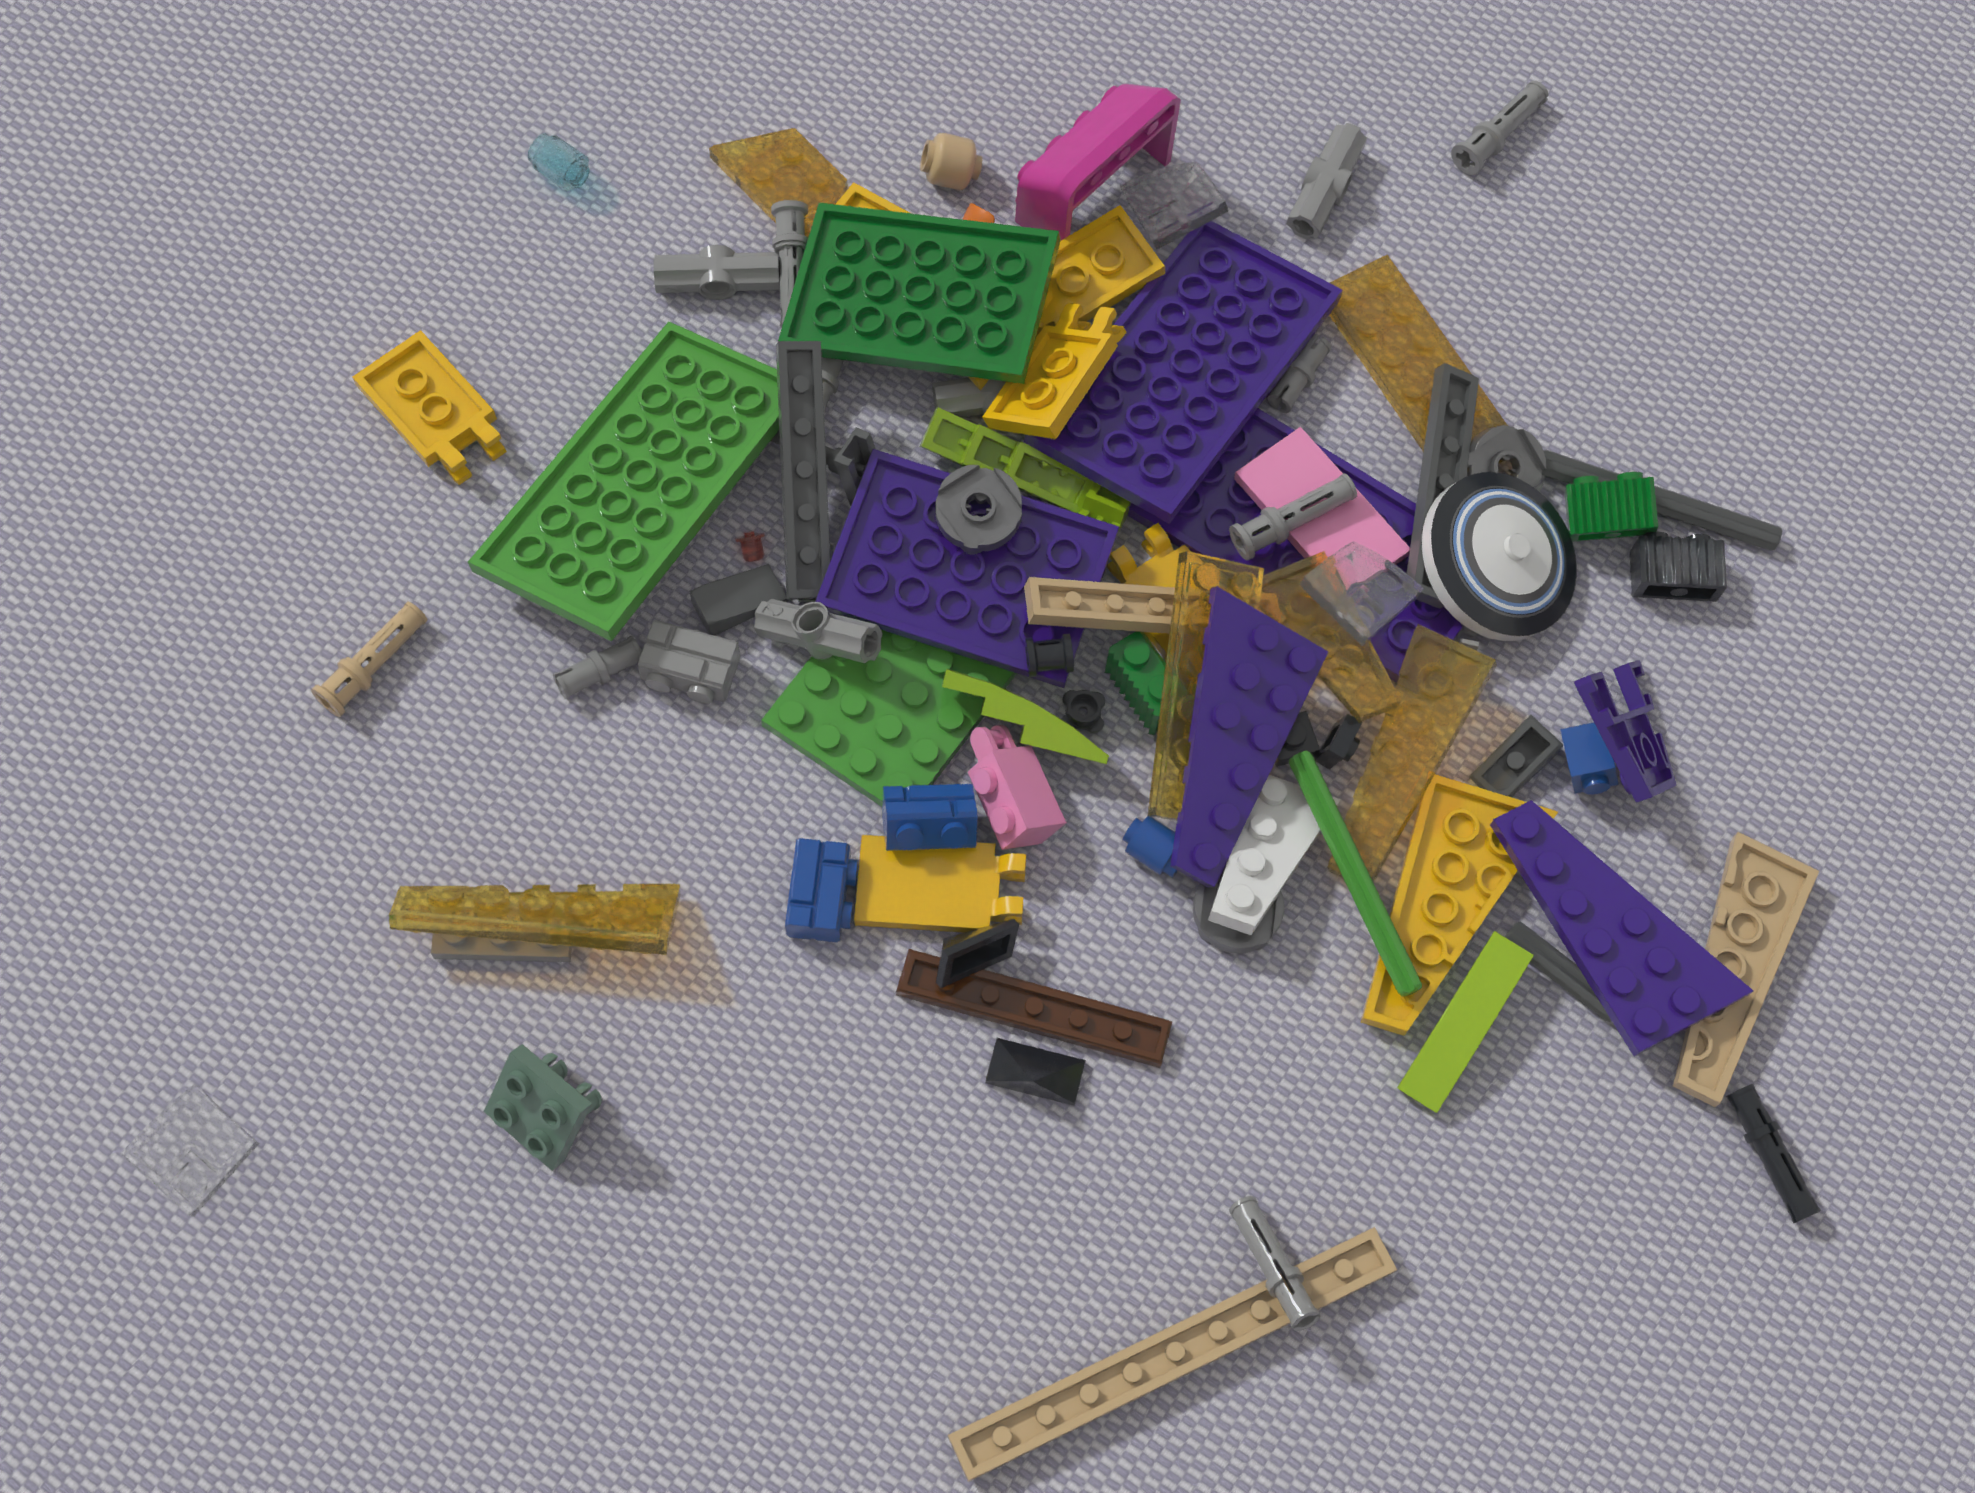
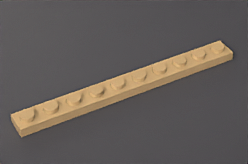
(1162, 1358)

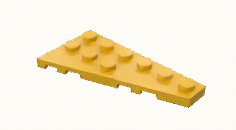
(1443, 892)

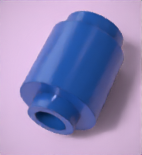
(1151, 844)

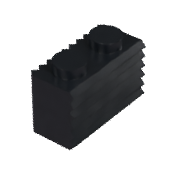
(1678, 567)

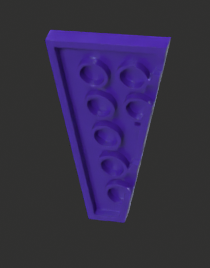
(1241, 717)
(1630, 952)

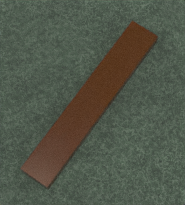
(1039, 1010)

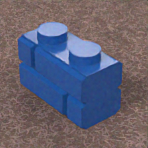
(929, 817)
(819, 890)

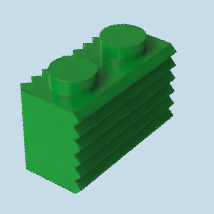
(1611, 507)
(1139, 675)

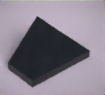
(975, 951)
(1035, 1071)

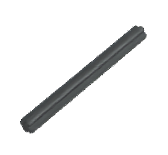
(1676, 505)

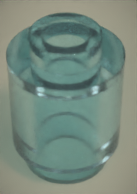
(559, 161)

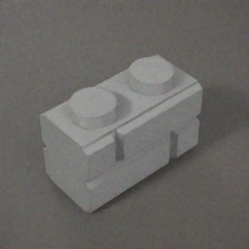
(688, 662)

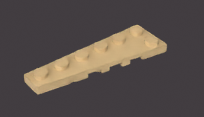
(1748, 934)

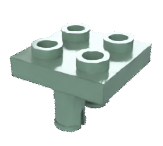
(539, 1105)

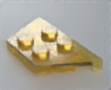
(780, 169)

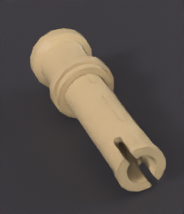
(352, 672)

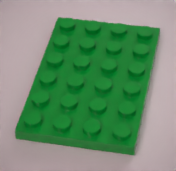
(922, 291)

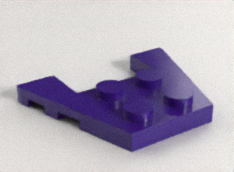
(1629, 736)

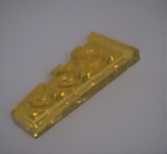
(1349, 669)

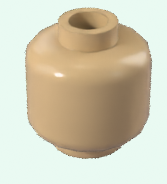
(950, 161)

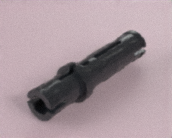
(1773, 1153)

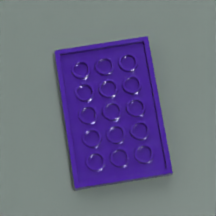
(915, 583)

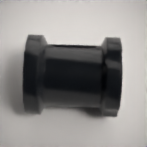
(1049, 655)

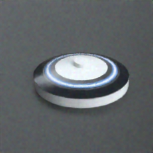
(1499, 556)

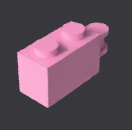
(1013, 789)

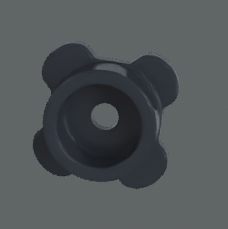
(1086, 699)

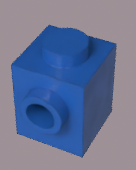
(1588, 759)

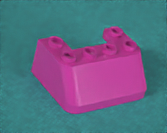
(1093, 151)

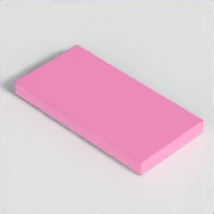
(1299, 467)

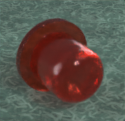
(751, 546)

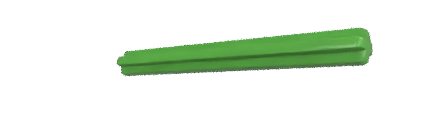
(1355, 874)

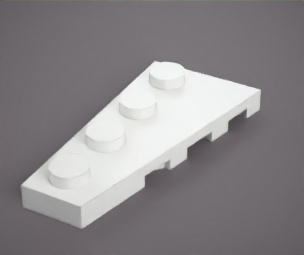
(1265, 855)

